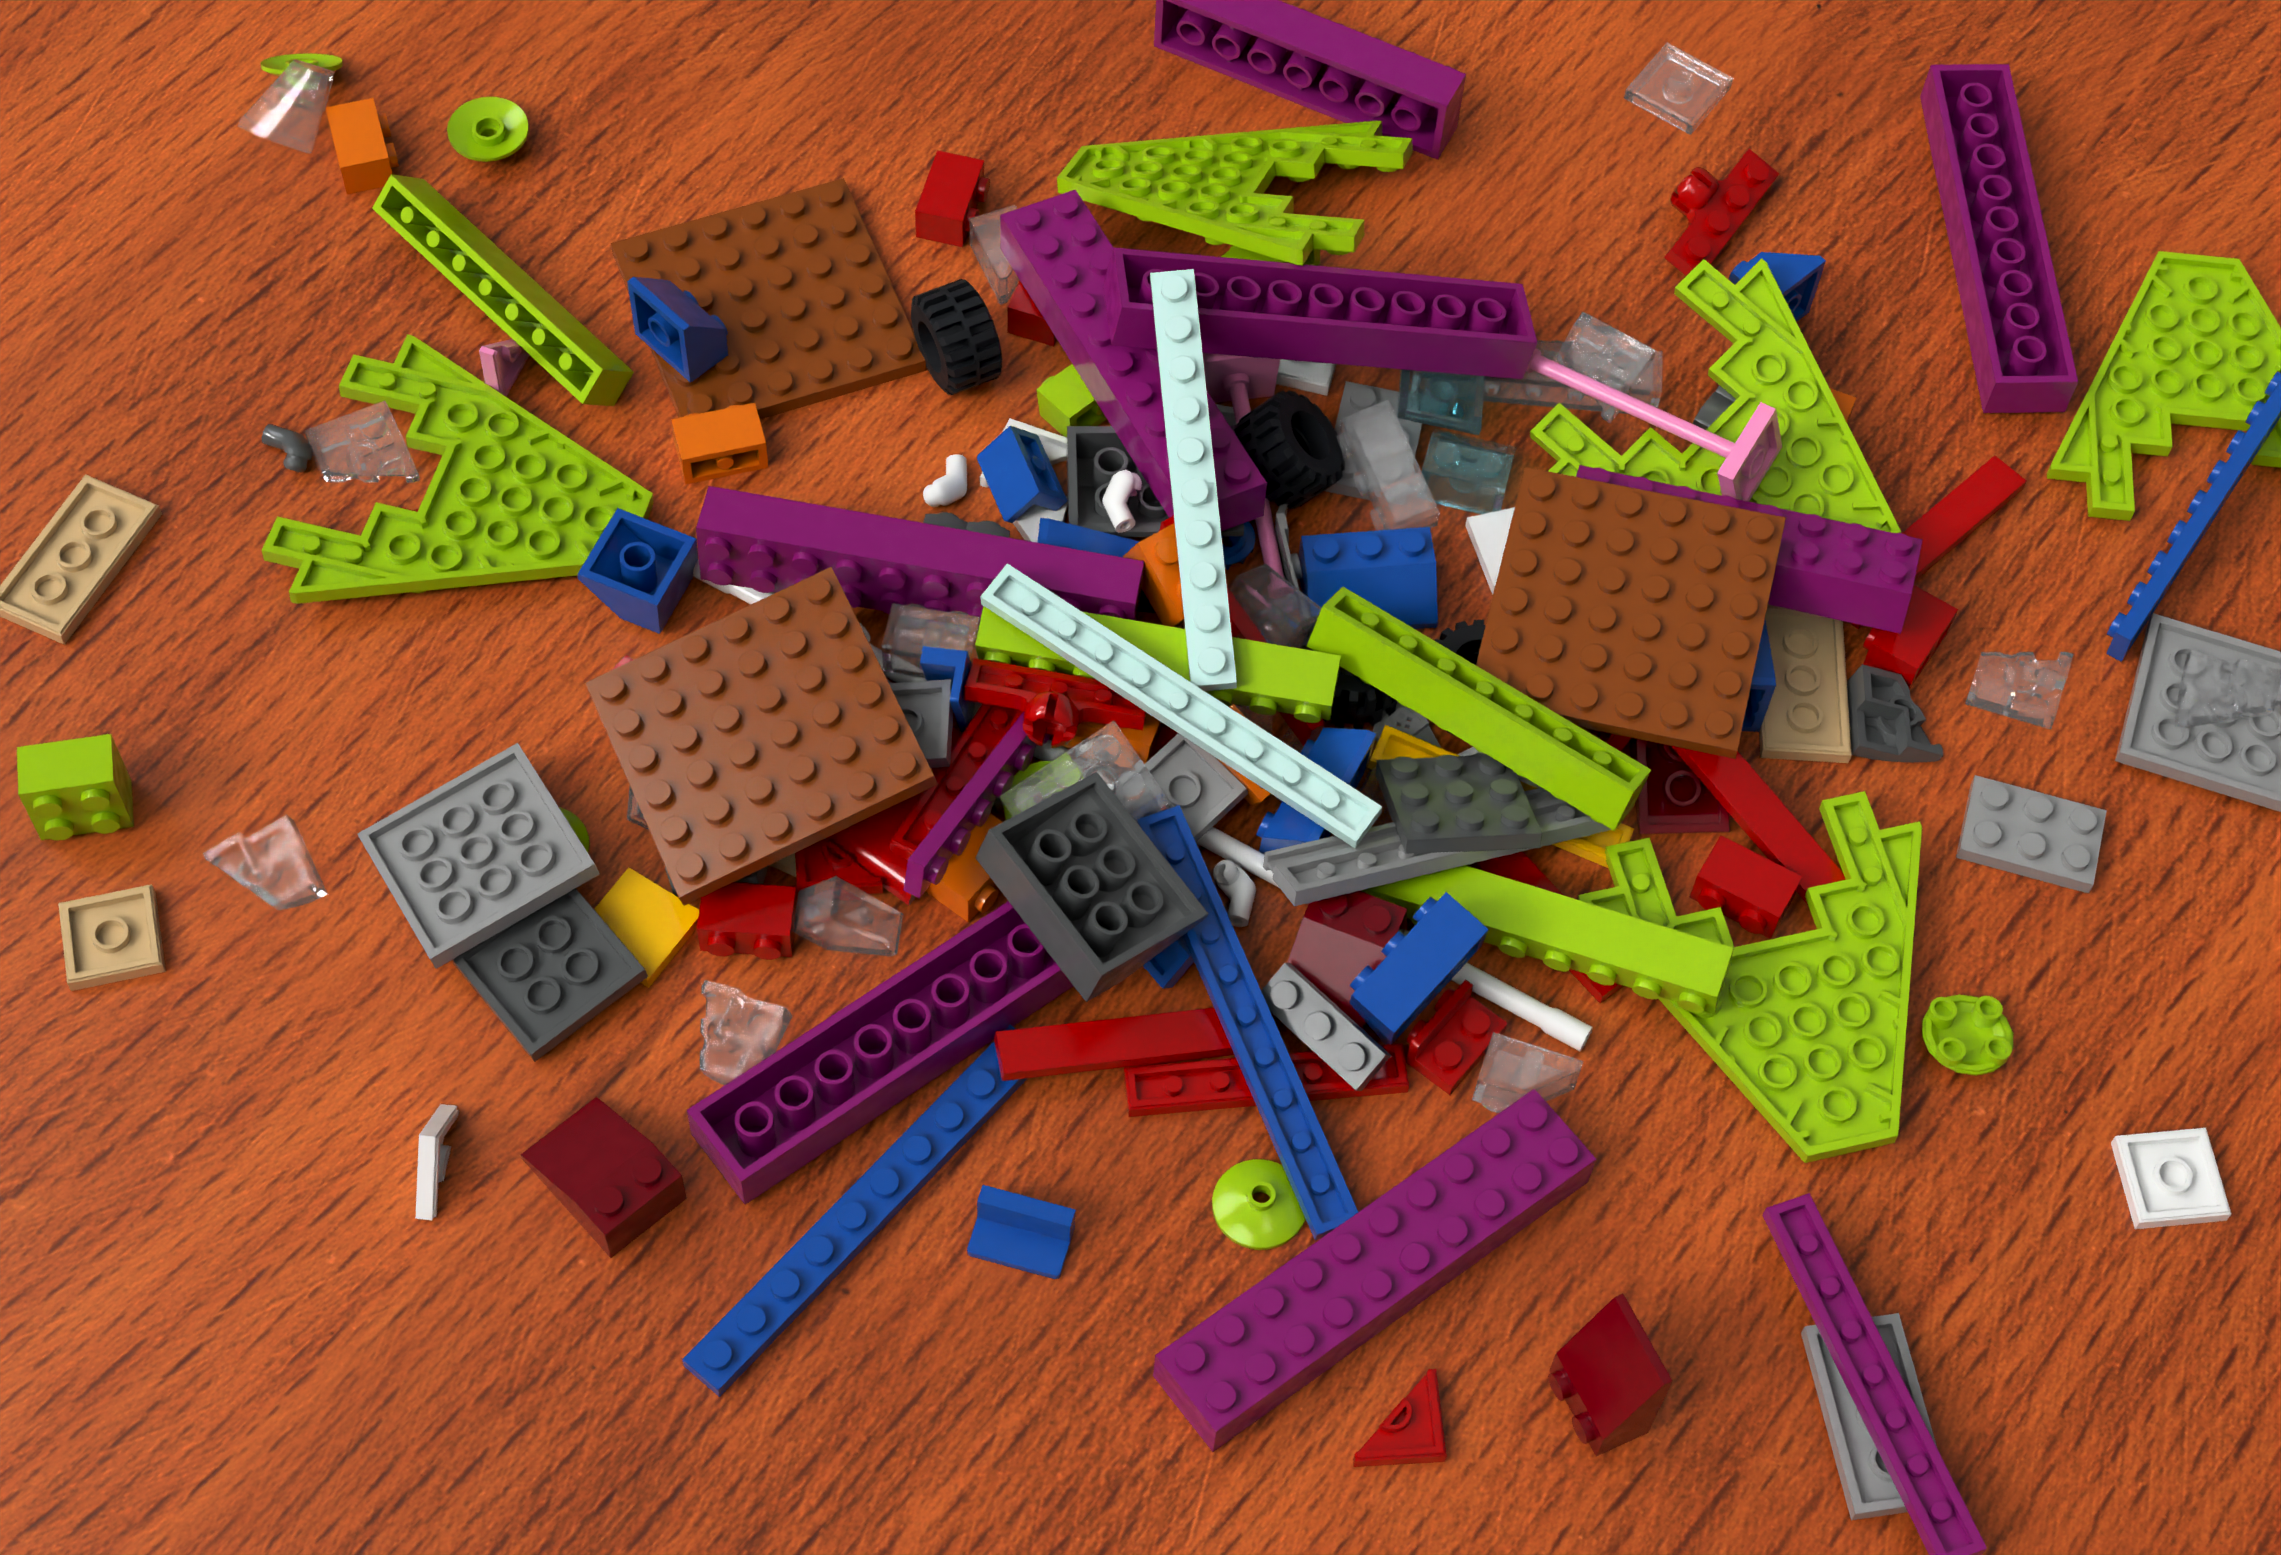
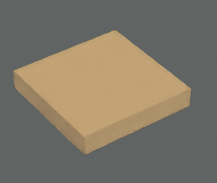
(111, 937)

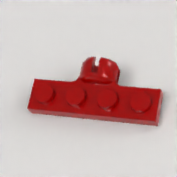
(1716, 208)
(1050, 700)

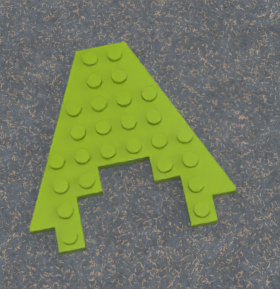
(1220, 181)
(2186, 354)
(1768, 363)
(501, 506)
(1813, 1016)

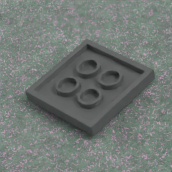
(1457, 804)
(551, 972)

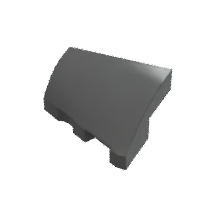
(1886, 720)

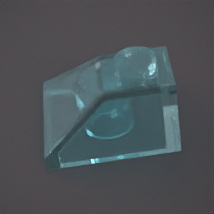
(1442, 399)

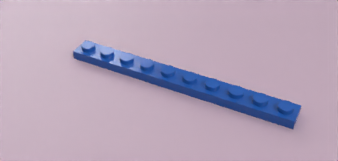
(2204, 510)
(1254, 1035)
(850, 1224)

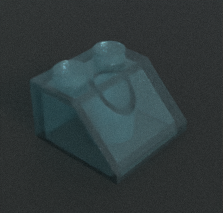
(1467, 471)

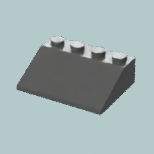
(1091, 461)
(1089, 885)

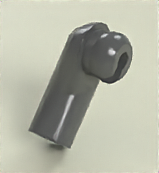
(292, 443)

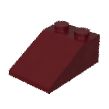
(1673, 795)
(1341, 939)
(606, 1175)
(1610, 1378)

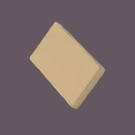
(75, 558)
(1810, 696)

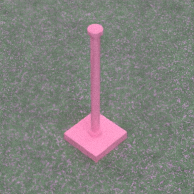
(1237, 381)
(1745, 460)

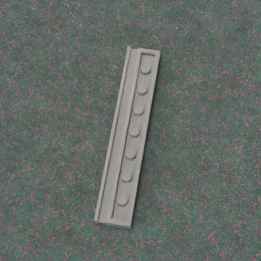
(1335, 868)

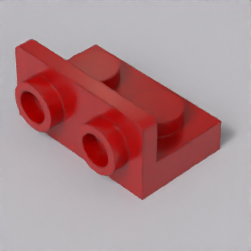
(1453, 1038)

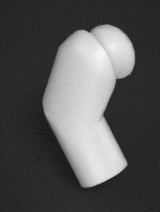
(950, 486)
(1115, 499)
(1238, 889)

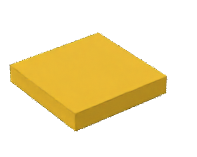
(647, 921)

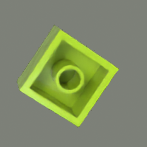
(75, 787)

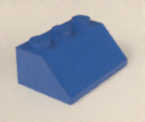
(1382, 566)
(1340, 753)
(1416, 967)

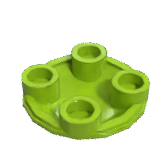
(1968, 1033)

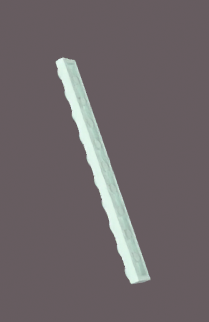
(1193, 481)
(1181, 705)

